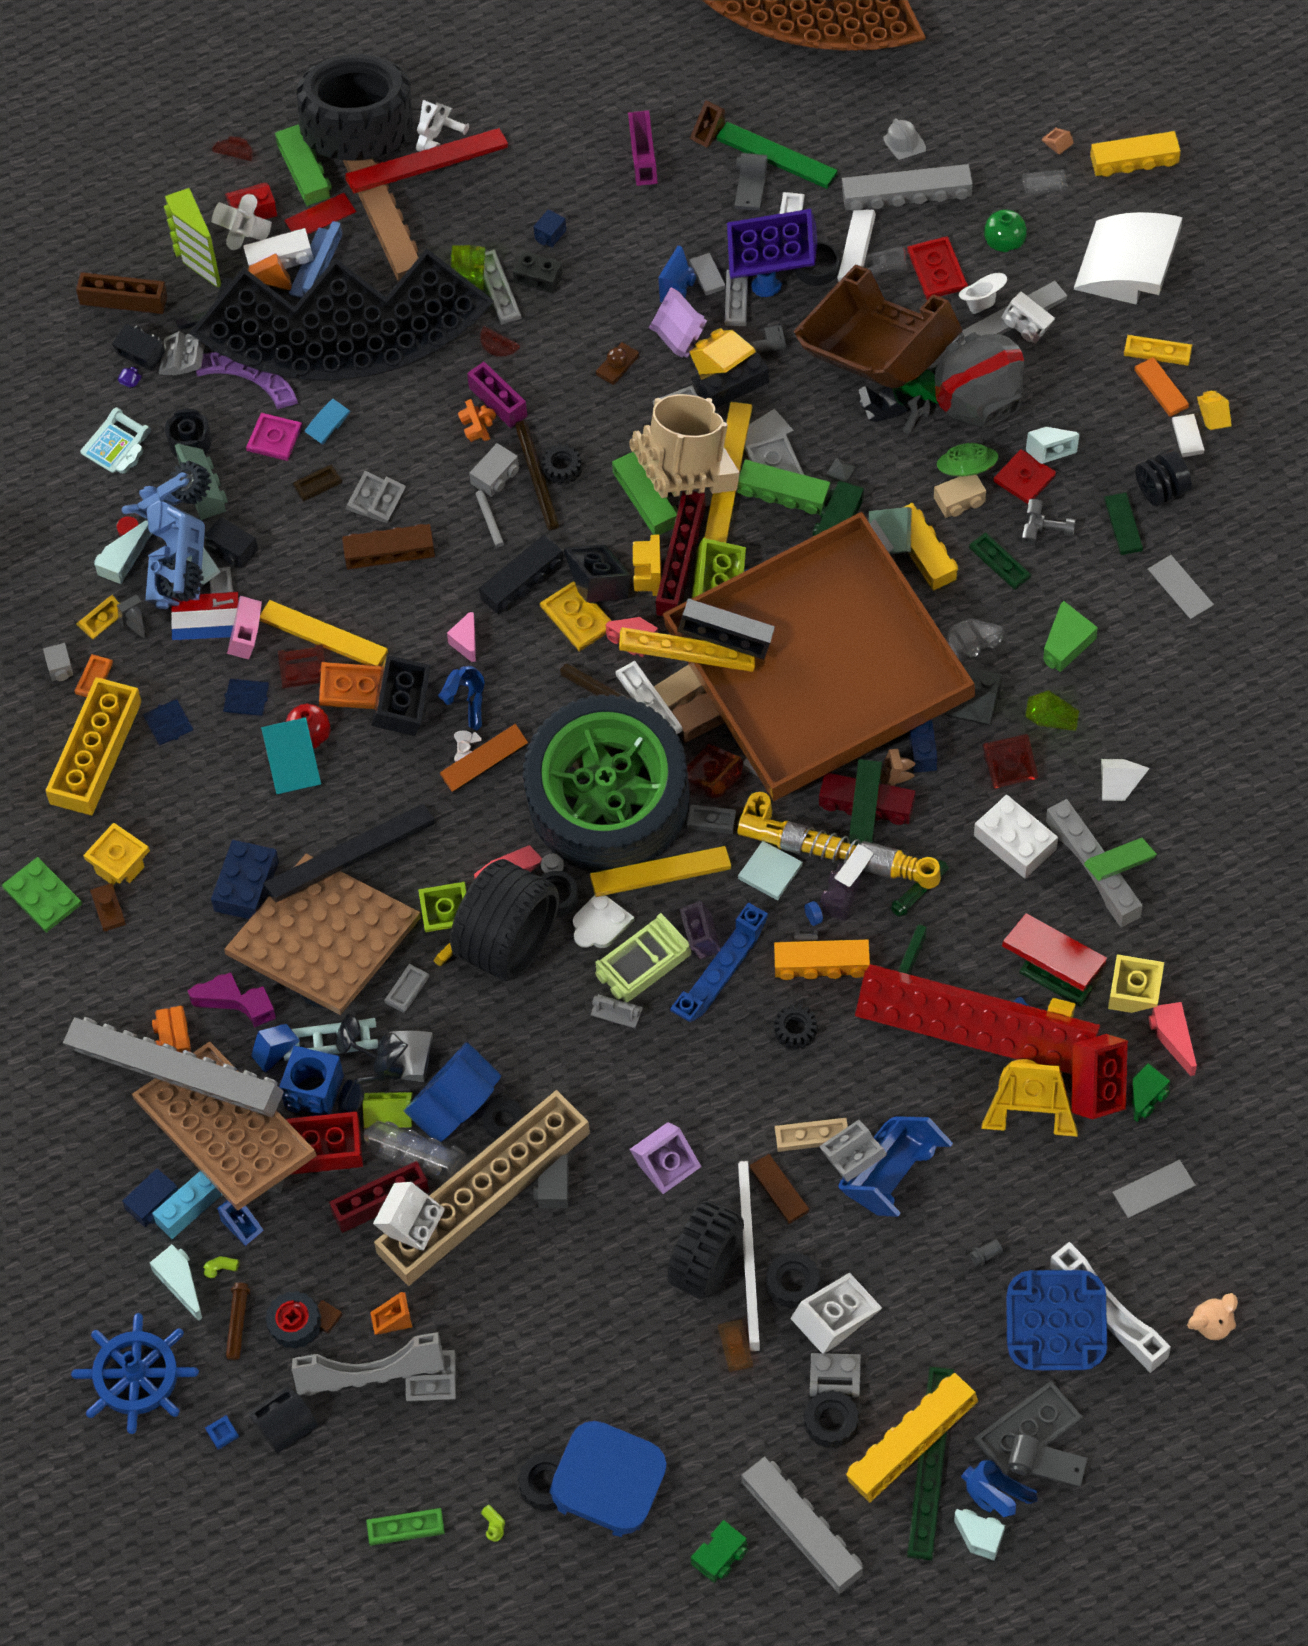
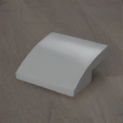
(182, 354)
(375, 497)
(853, 1150)
(434, 1386)

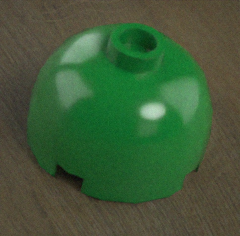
(1005, 230)

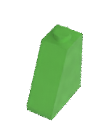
(1068, 637)

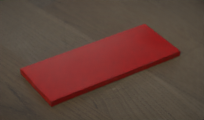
(321, 214)

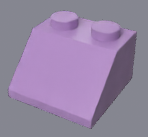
(665, 1157)

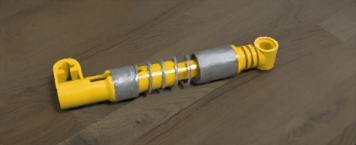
(800, 839)

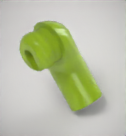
(220, 1263)
(496, 1523)

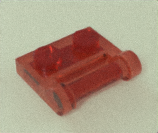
(304, 672)

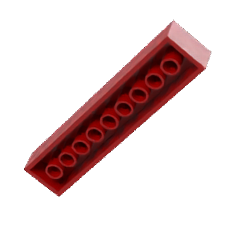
(971, 1018)

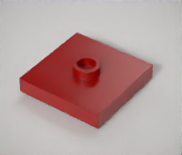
(1024, 476)

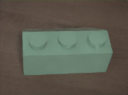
(215, 500)

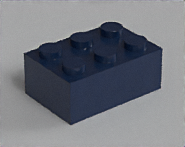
(241, 879)

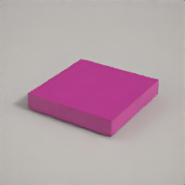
(274, 436)

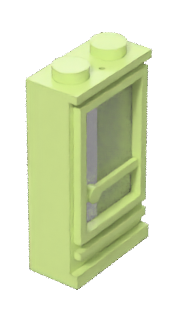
(643, 959)

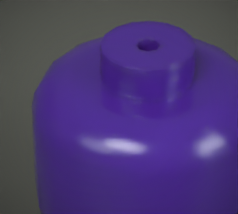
(129, 377)

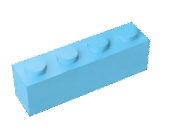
(186, 1205)

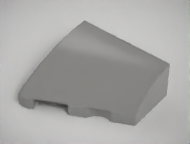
(416, 1055)

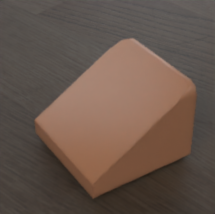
(1058, 140)

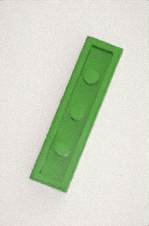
(1120, 859)

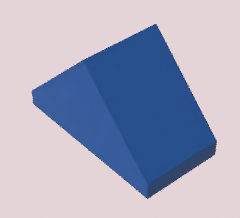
(272, 1045)
(239, 1222)

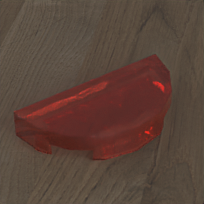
(234, 147)
(497, 344)

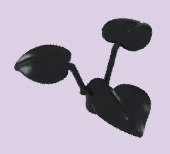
(386, 1062)

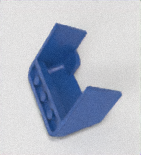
(904, 1143)

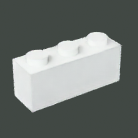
(291, 249)

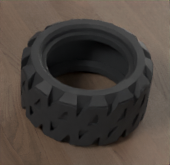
(360, 131)

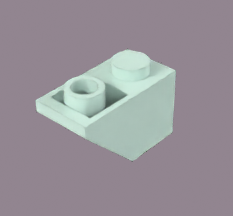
(980, 1534)

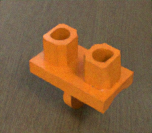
(479, 418)

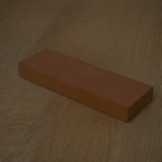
(779, 1188)

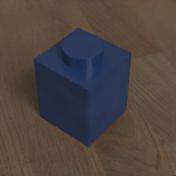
(549, 228)

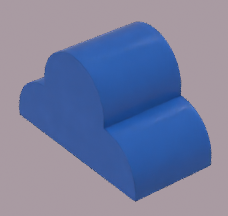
(453, 1093)

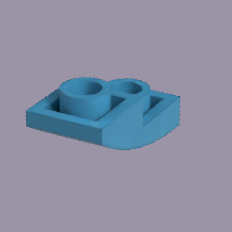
(327, 420)

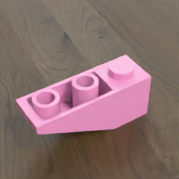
(245, 627)

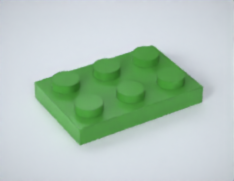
(41, 894)

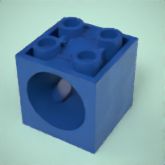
(306, 1064)

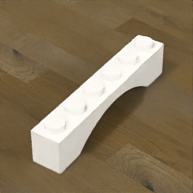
(1137, 1337)

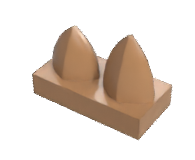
(895, 768)

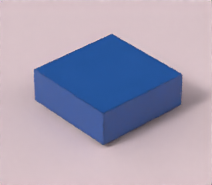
(222, 1432)

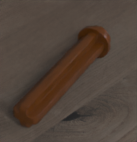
(237, 1316)

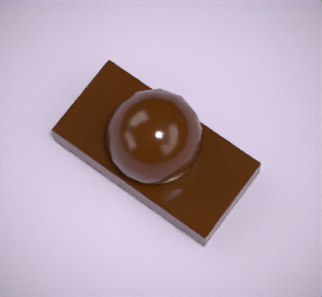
(617, 363)

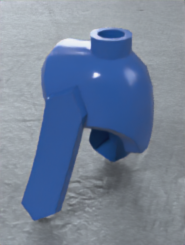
(469, 677)
(983, 1485)

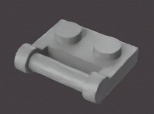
(835, 1368)

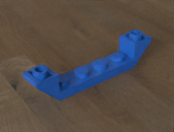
(747, 931)

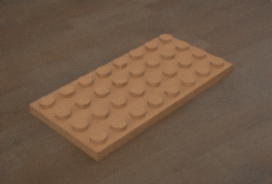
(227, 1143)

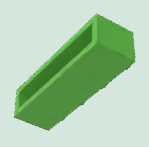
(303, 166)
(783, 487)
(653, 509)

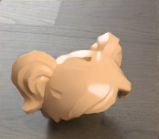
(1207, 1317)

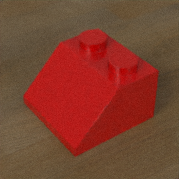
(265, 202)

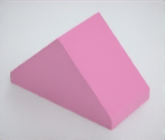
(463, 637)

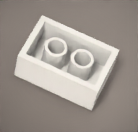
(1015, 836)

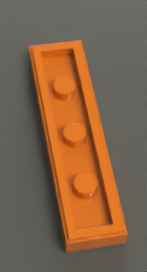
(483, 757)

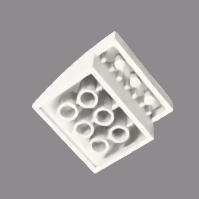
(1128, 255)

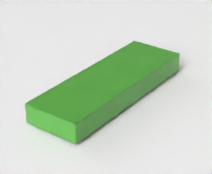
(405, 1526)

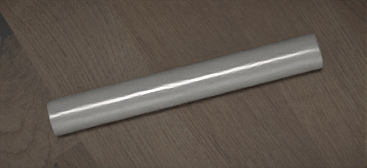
(489, 518)

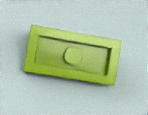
(387, 1108)

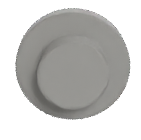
(552, 862)

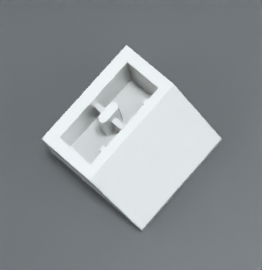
(1027, 317)
(409, 1215)

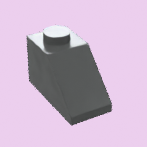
(553, 1185)

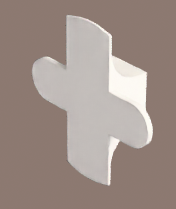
(241, 221)

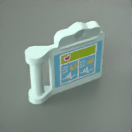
(114, 447)

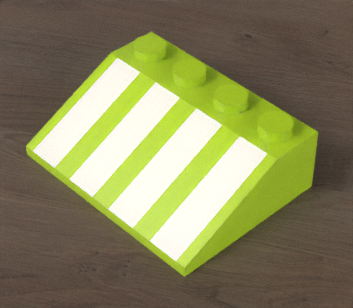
(191, 235)

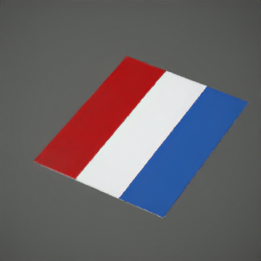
(201, 620)

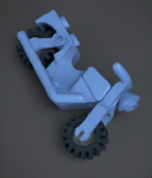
(168, 569)

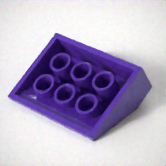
(772, 243)

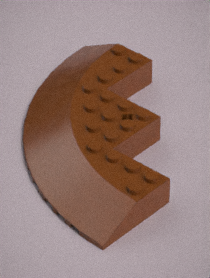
(827, 22)

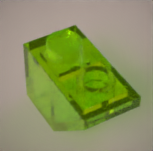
(470, 263)

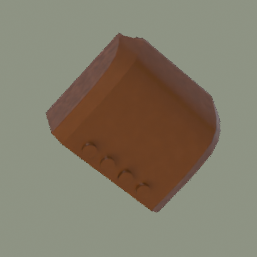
(874, 336)

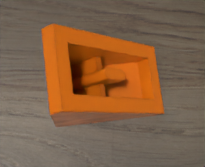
(271, 272)
(391, 1315)

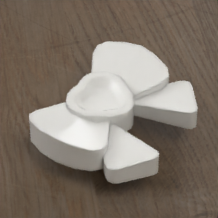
(463, 741)

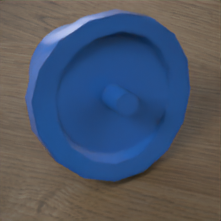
(766, 285)

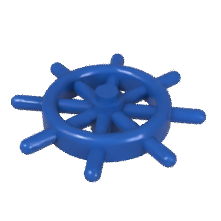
(134, 1373)

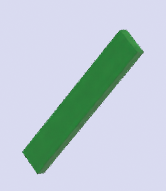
(777, 155)

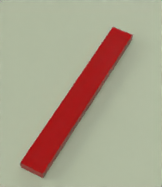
(426, 160)

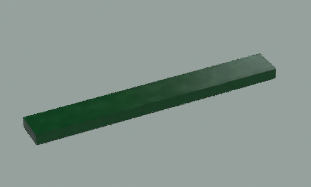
(928, 1485)

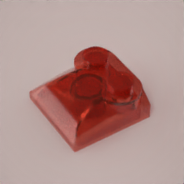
(1010, 761)
(714, 770)

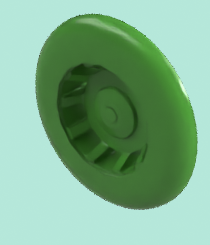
(967, 460)

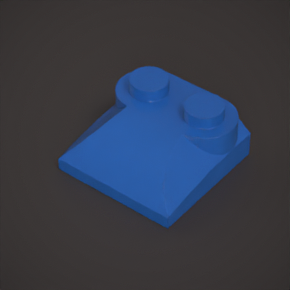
(676, 274)

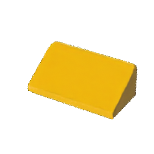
(100, 617)

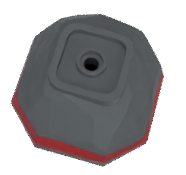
(981, 379)

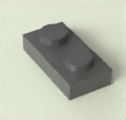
(711, 819)

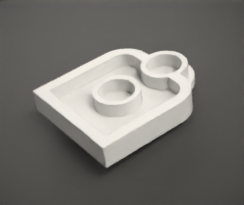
(600, 922)

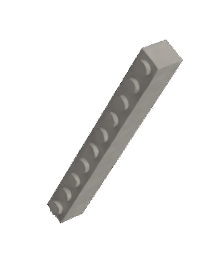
(174, 1067)

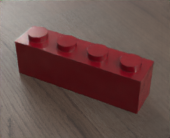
(892, 804)
(367, 1200)

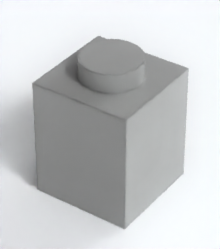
(58, 662)

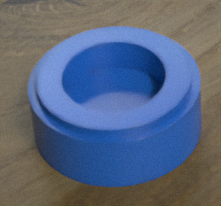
(813, 913)

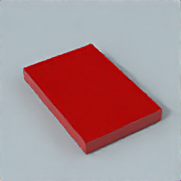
(937, 267)

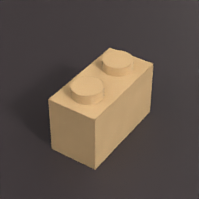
(959, 495)

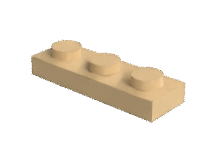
(807, 1134)

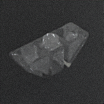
(972, 636)

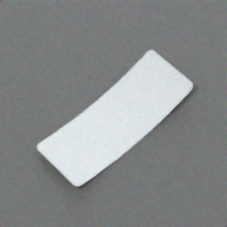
(854, 865)

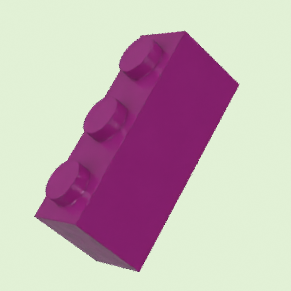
(497, 394)

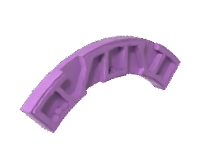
(273, 384)

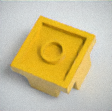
(648, 559)
(117, 855)

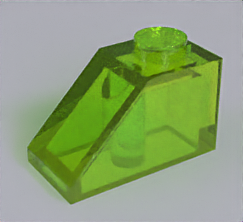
(1051, 711)

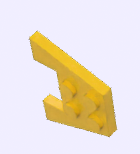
(1035, 1090)

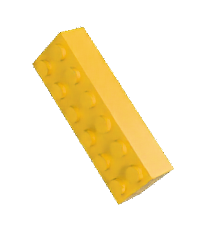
(93, 746)

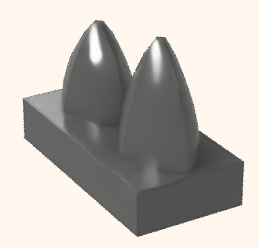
(131, 614)

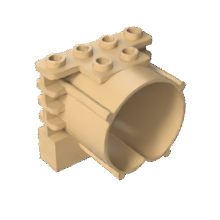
(685, 447)

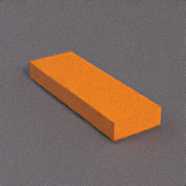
(1161, 387)

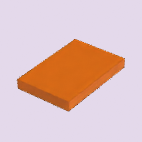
(348, 685)

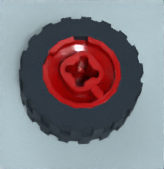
(293, 1319)

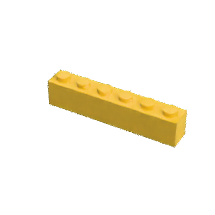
(911, 1437)

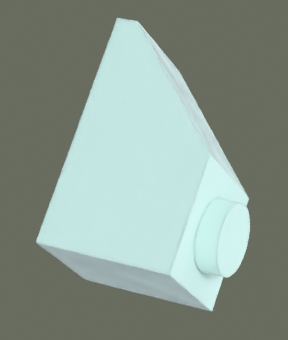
(1051, 444)

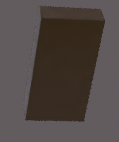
(317, 482)

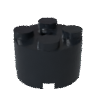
(188, 429)

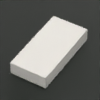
(1188, 435)

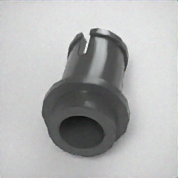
(986, 1252)

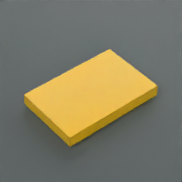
(576, 618)

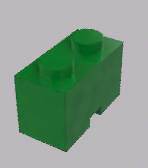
(717, 1556)

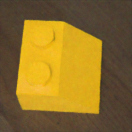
(720, 352)

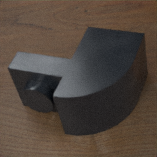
(882, 405)

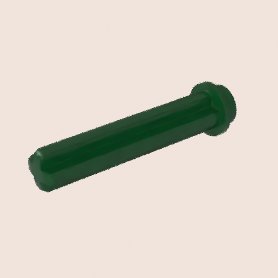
(900, 906)

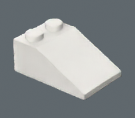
(835, 1312)

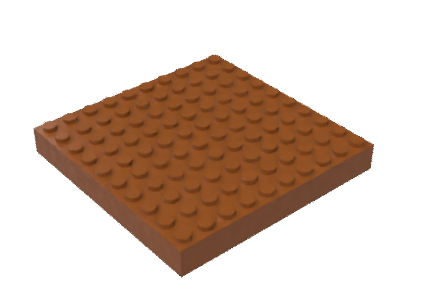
(845, 662)

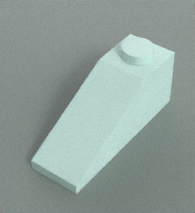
(122, 553)
(175, 1273)

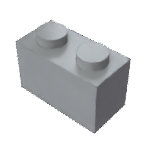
(494, 470)

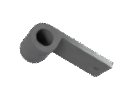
(751, 181)
(1045, 1462)

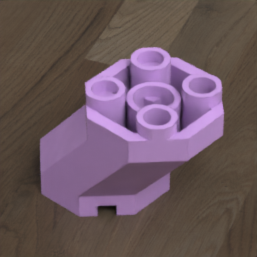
(678, 323)

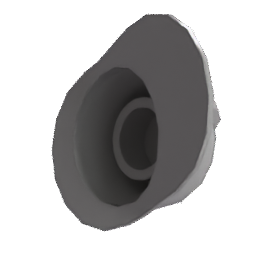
(904, 139)

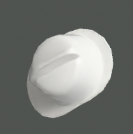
(983, 292)

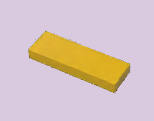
(1159, 349)

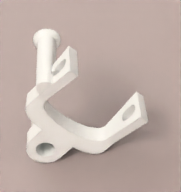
(427, 134)

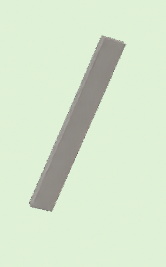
(1045, 297)

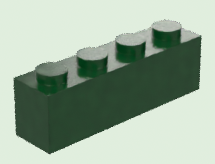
(843, 503)

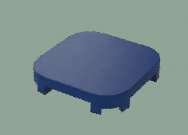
(1056, 1320)
(608, 1477)

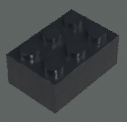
(401, 695)

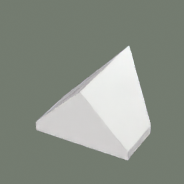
(1120, 778)

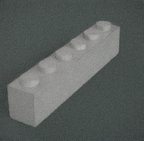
(907, 187)
(802, 1524)

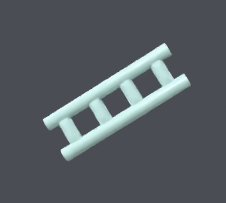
(317, 1031)

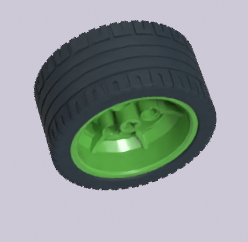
(585, 731)

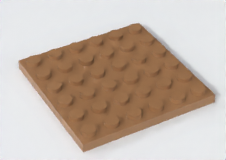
(324, 938)

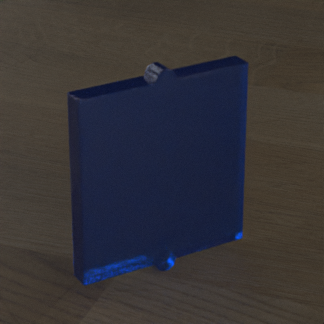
(246, 697)
(168, 722)

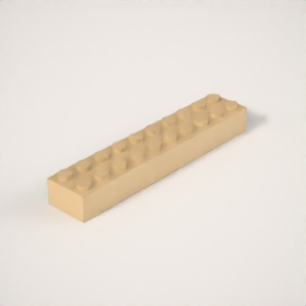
(490, 1183)

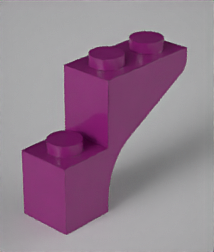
(642, 148)
(224, 994)

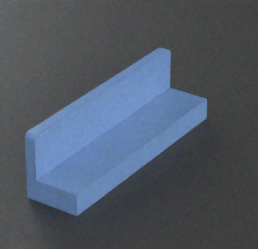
(323, 249)

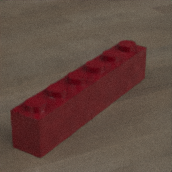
(680, 552)

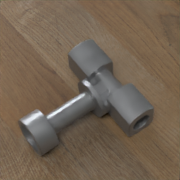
(1037, 522)

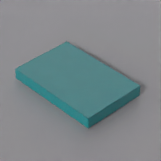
(291, 755)

